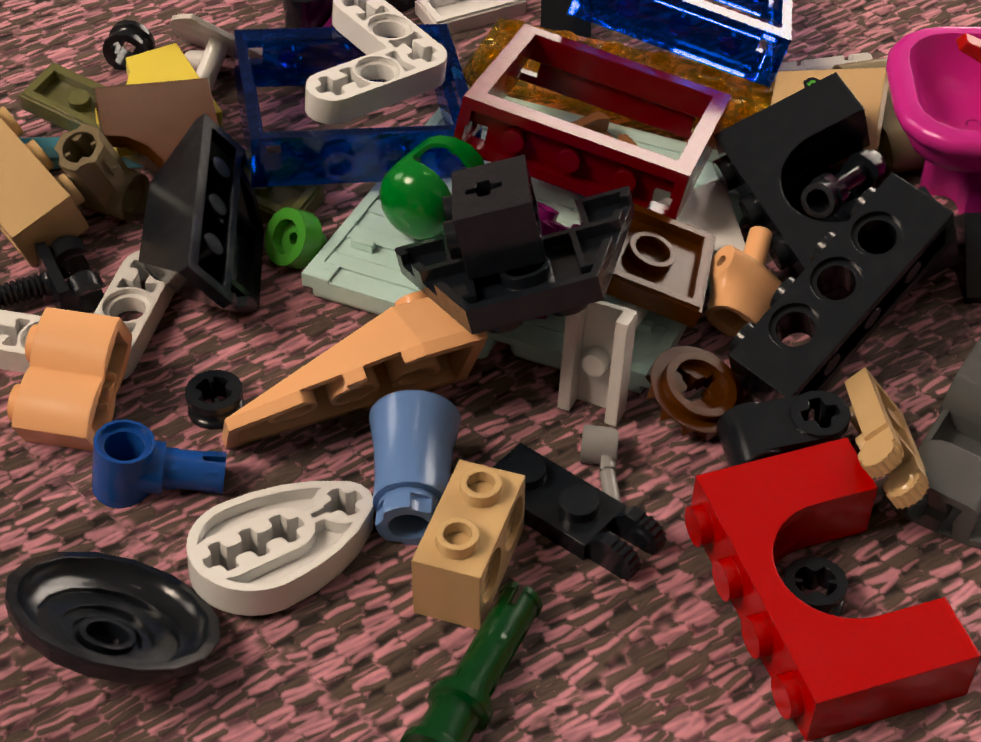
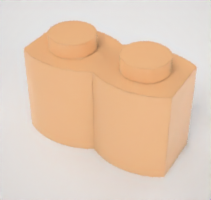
(70, 378)

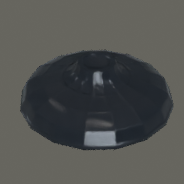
(110, 617)

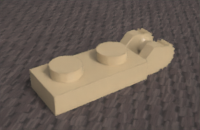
(885, 441)

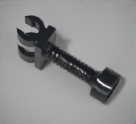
(52, 275)

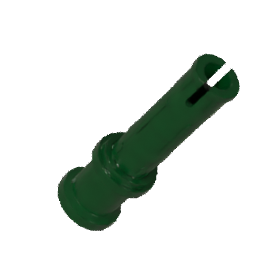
(462, 702)

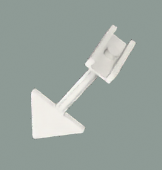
(602, 336)

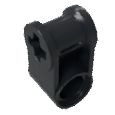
(781, 425)

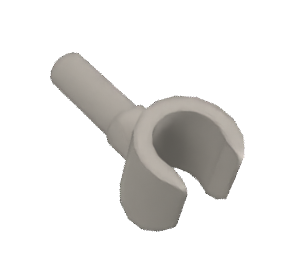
(601, 448)

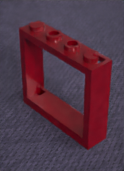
(579, 156)

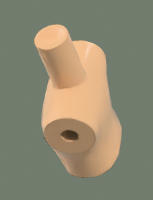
(741, 283)

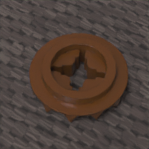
(691, 368)

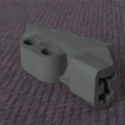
(954, 461)

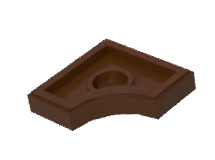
(152, 115)

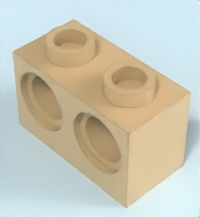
(468, 544)

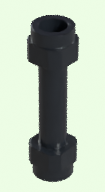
(829, 191)

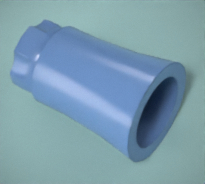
(412, 460)

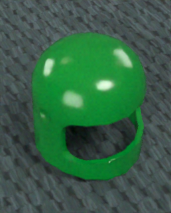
(414, 193)

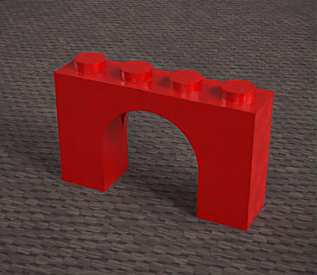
(821, 666)

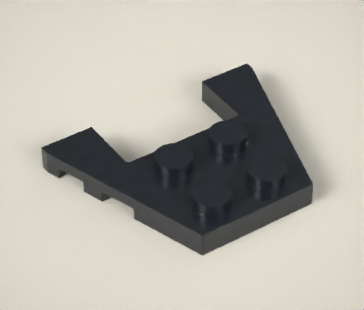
(573, 276)

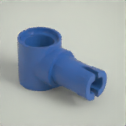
(133, 465)

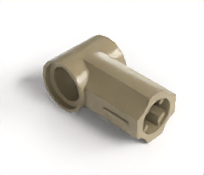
(101, 174)

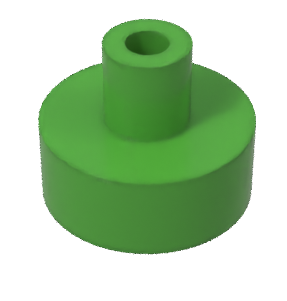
(293, 238)

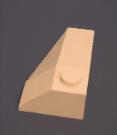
(398, 350)

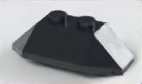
(205, 222)

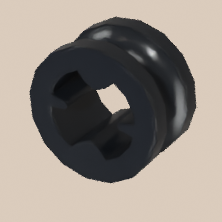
(129, 32)
(209, 385)
(817, 572)

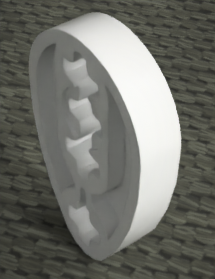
(301, 529)

